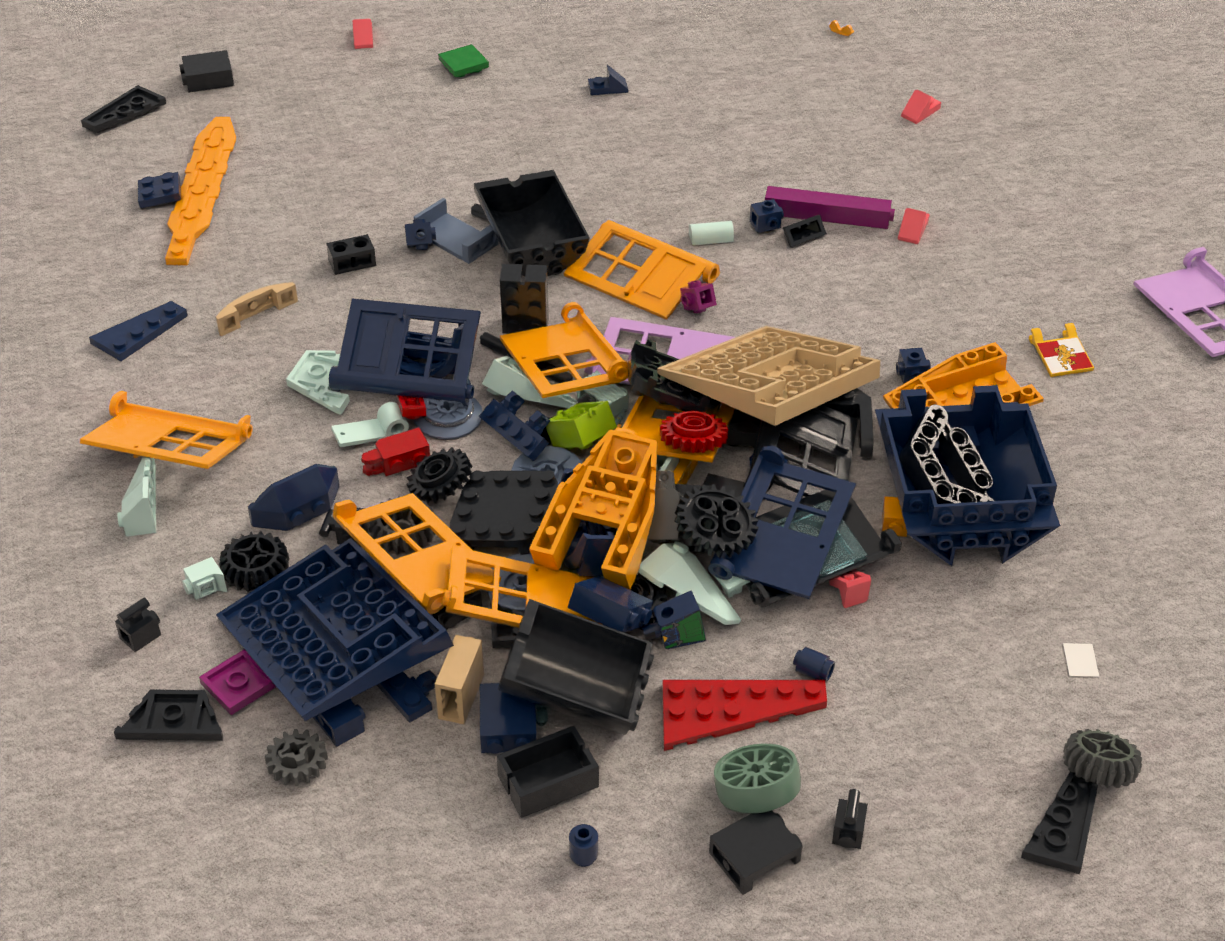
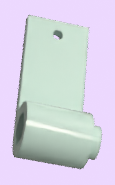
(388, 423)

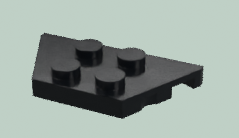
(171, 717)

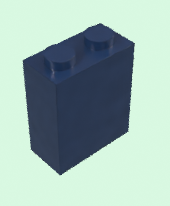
(610, 604)
(504, 720)

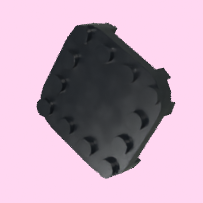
(646, 381)
(503, 508)

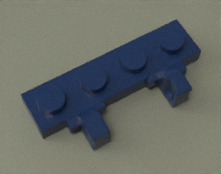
(522, 435)
(410, 693)

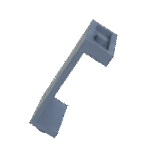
(455, 235)

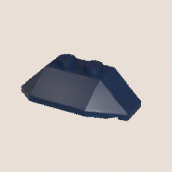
(295, 498)

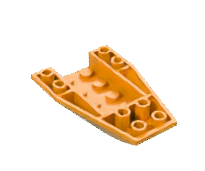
(954, 380)

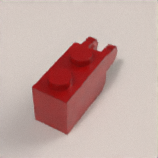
(396, 453)

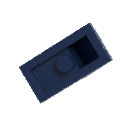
(612, 84)

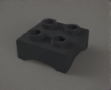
(742, 429)

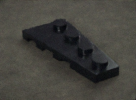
(127, 106)
(1065, 827)

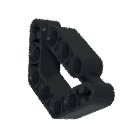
(958, 453)

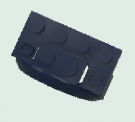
(442, 362)
(586, 550)

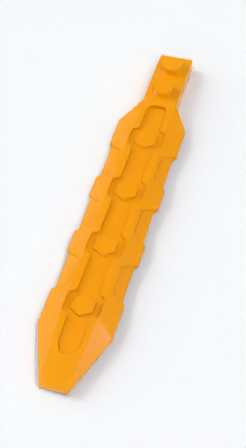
(200, 188)

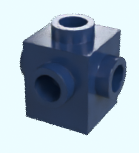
(766, 216)
(414, 228)
(911, 363)

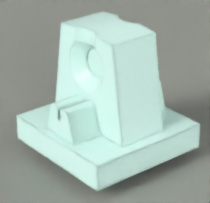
(732, 586)

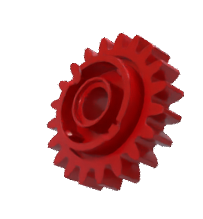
(693, 431)

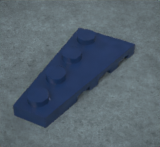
(138, 331)

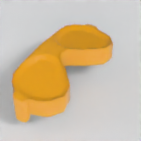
(846, 31)

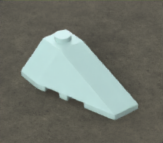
(506, 376)
(139, 502)
(681, 570)

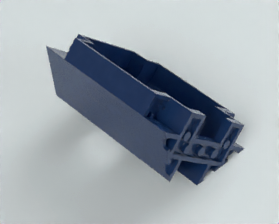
(1012, 454)

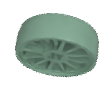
(757, 778)

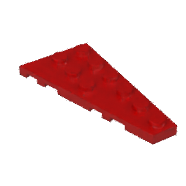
(727, 706)

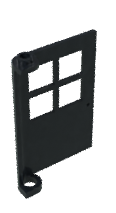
(816, 429)
(859, 526)

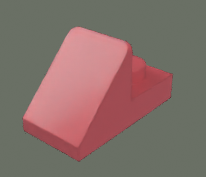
(362, 33)
(920, 107)
(913, 225)
(853, 587)

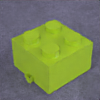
(580, 425)

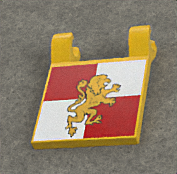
(1062, 355)

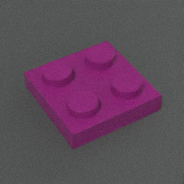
(236, 682)

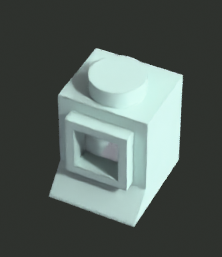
(203, 579)

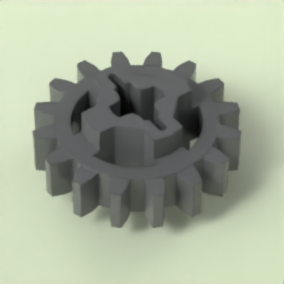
(296, 757)

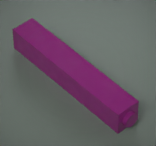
(832, 207)

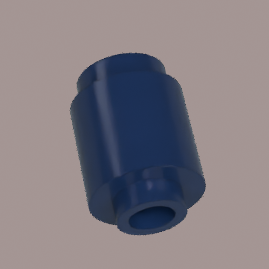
(814, 664)
(583, 845)

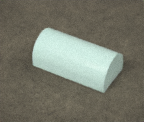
(711, 233)

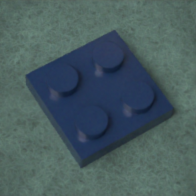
(159, 189)

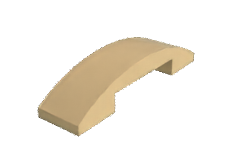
(254, 302)

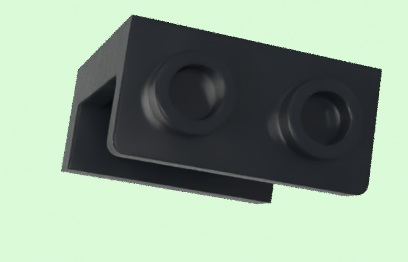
(754, 848)

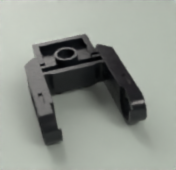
(859, 406)

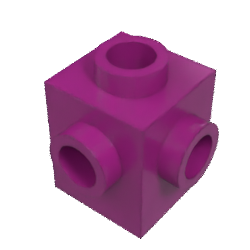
(698, 296)

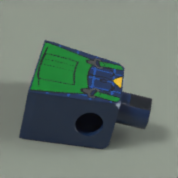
(676, 622)

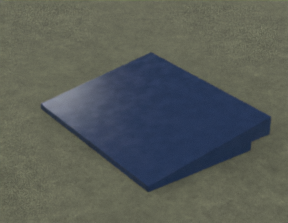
(332, 628)

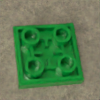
(463, 60)

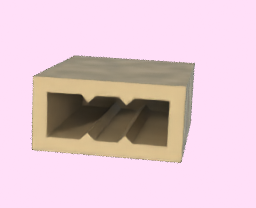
(459, 679)

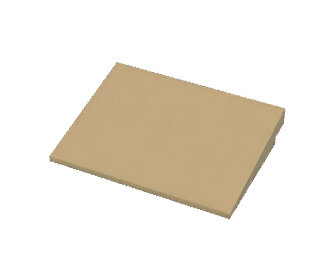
(774, 372)

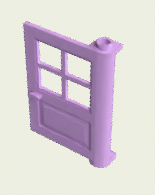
(1188, 291)
(683, 342)

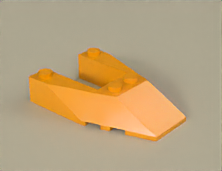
(608, 489)

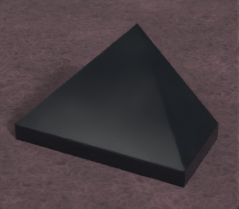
(804, 230)

